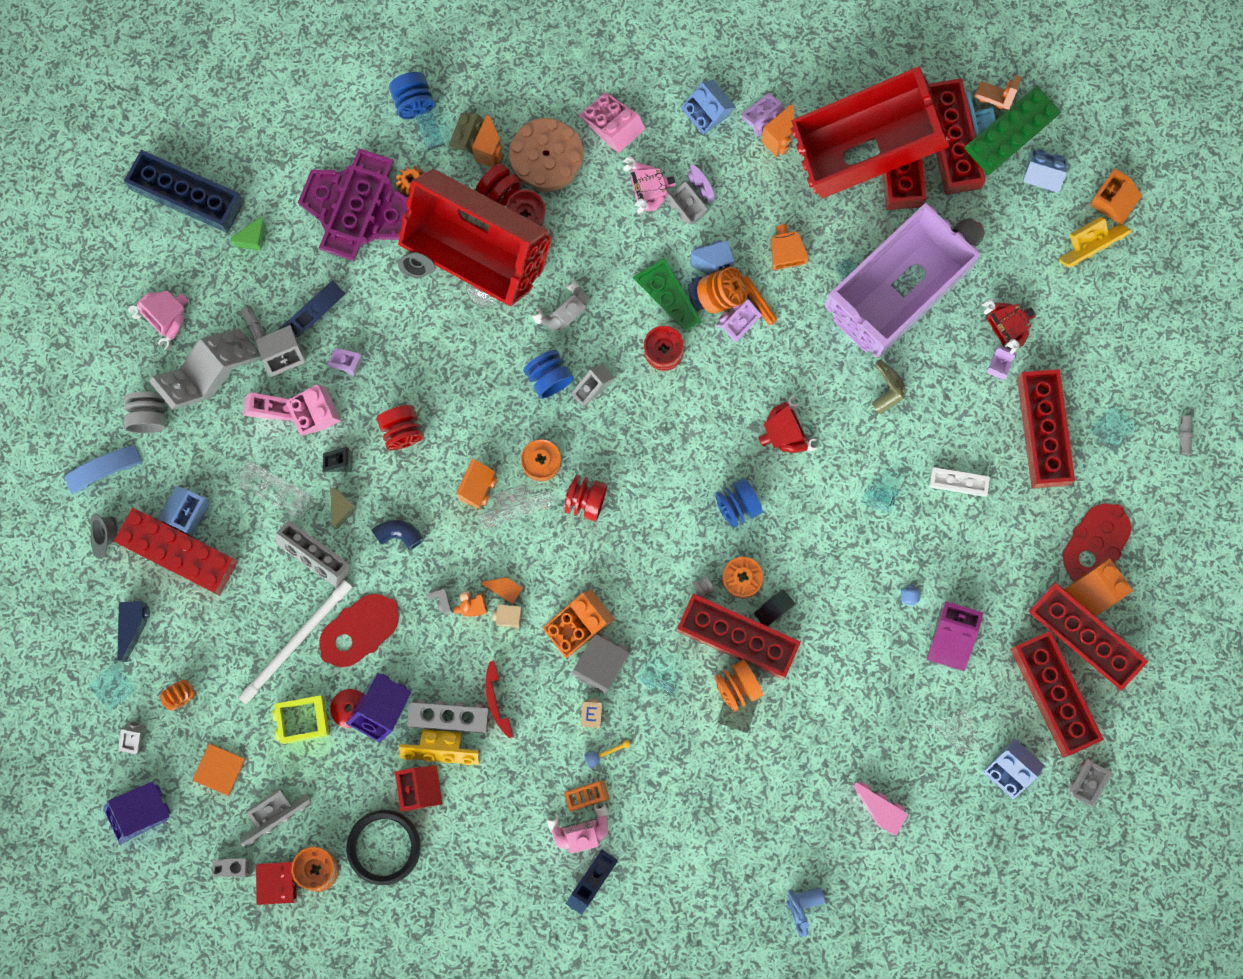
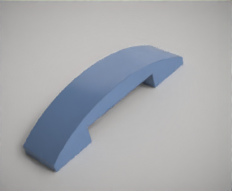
(102, 467)

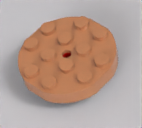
(546, 154)

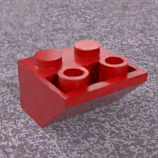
(418, 788)

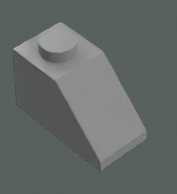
(592, 385)

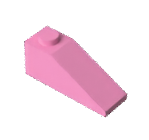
(266, 407)

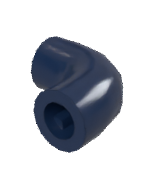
(398, 529)

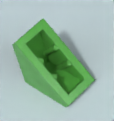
(251, 236)

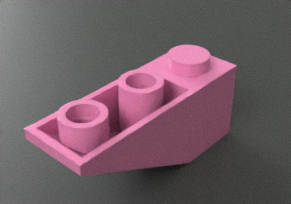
(885, 814)

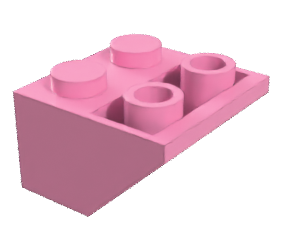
(313, 410)

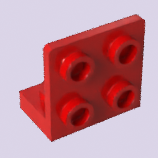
(275, 884)

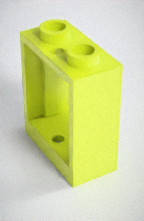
(321, 716)

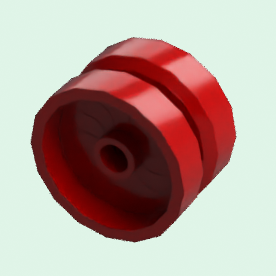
(499, 184)

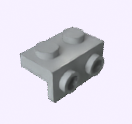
(688, 204)
(1089, 783)

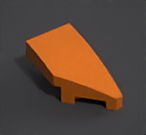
(504, 588)

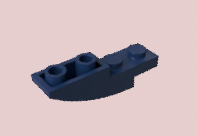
(315, 308)

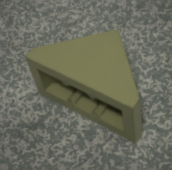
(340, 508)

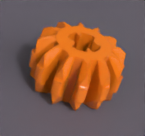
(407, 176)
(177, 695)

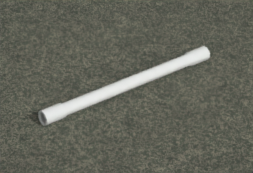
(253, 688)

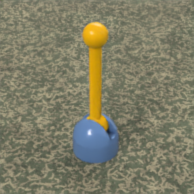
(593, 758)

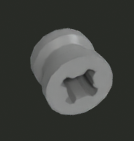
(703, 586)

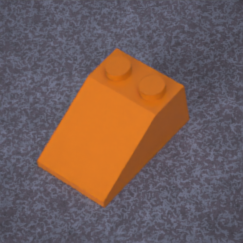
(1100, 587)

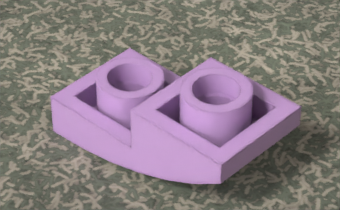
(699, 180)

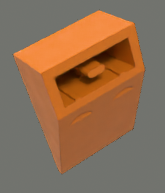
(578, 623)

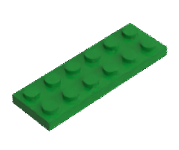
(1012, 130)

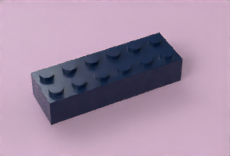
(184, 191)

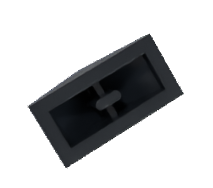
(338, 460)
(774, 608)

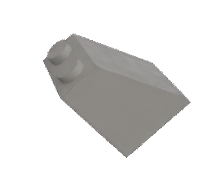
(601, 663)

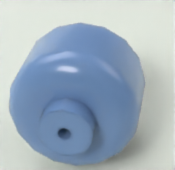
(910, 595)

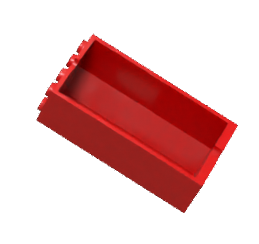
(893, 112)
(495, 260)

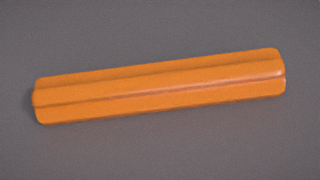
(759, 302)

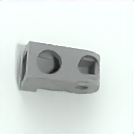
(232, 867)

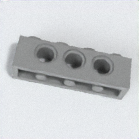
(312, 553)
(477, 725)

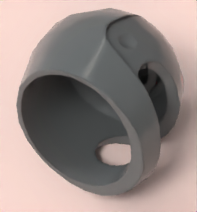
(971, 230)

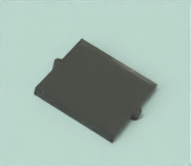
(741, 718)

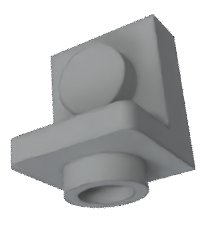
(443, 602)
(131, 737)

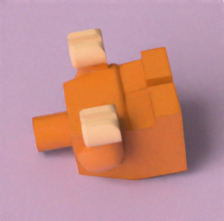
(471, 606)

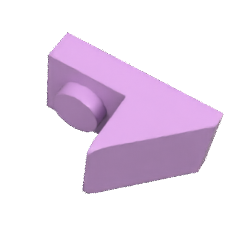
(345, 361)

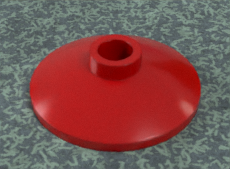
(338, 705)

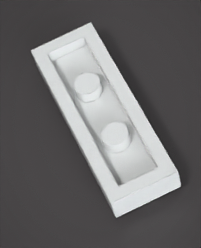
(959, 481)

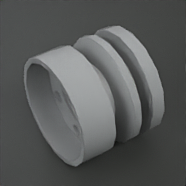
(144, 412)

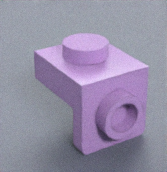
(1000, 362)

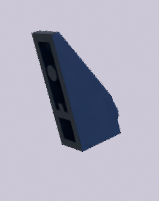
(131, 622)
(591, 882)

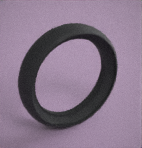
(352, 841)

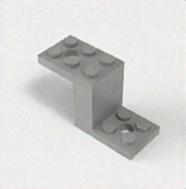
(205, 368)

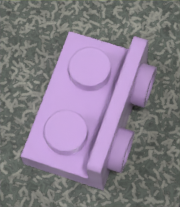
(762, 113)
(739, 320)

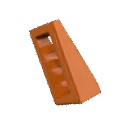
(604, 796)

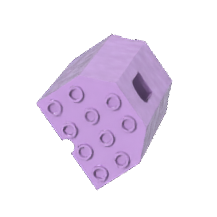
(868, 304)

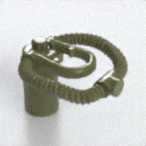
(897, 387)

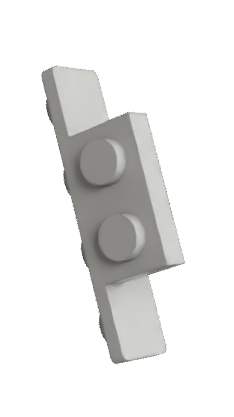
(271, 812)

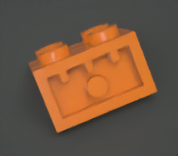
(999, 97)

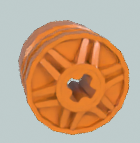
(722, 290)
(739, 685)
(304, 865)

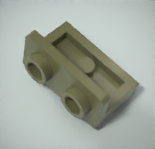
(466, 131)

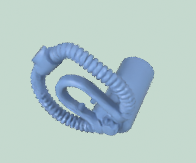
(800, 901)

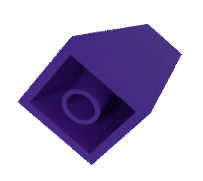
(379, 707)
(136, 812)

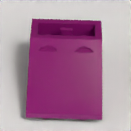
(954, 635)

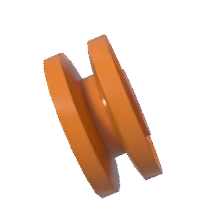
(547, 451)
(748, 587)

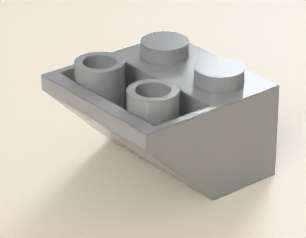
(280, 351)

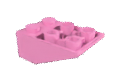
(613, 122)

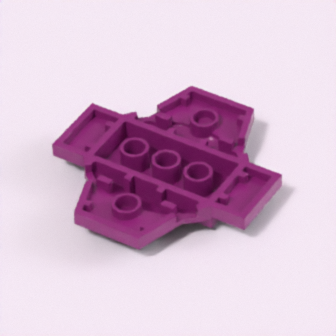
(354, 204)

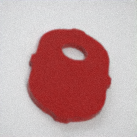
(1102, 532)
(366, 622)

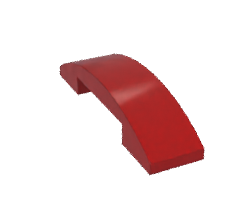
(491, 677)

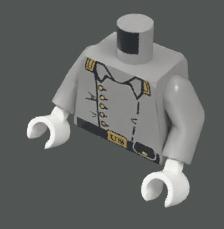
(567, 311)

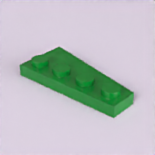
(667, 292)

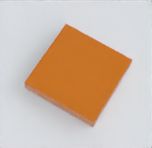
(219, 769)

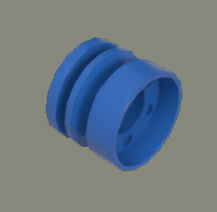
(411, 95)
(548, 374)
(739, 502)

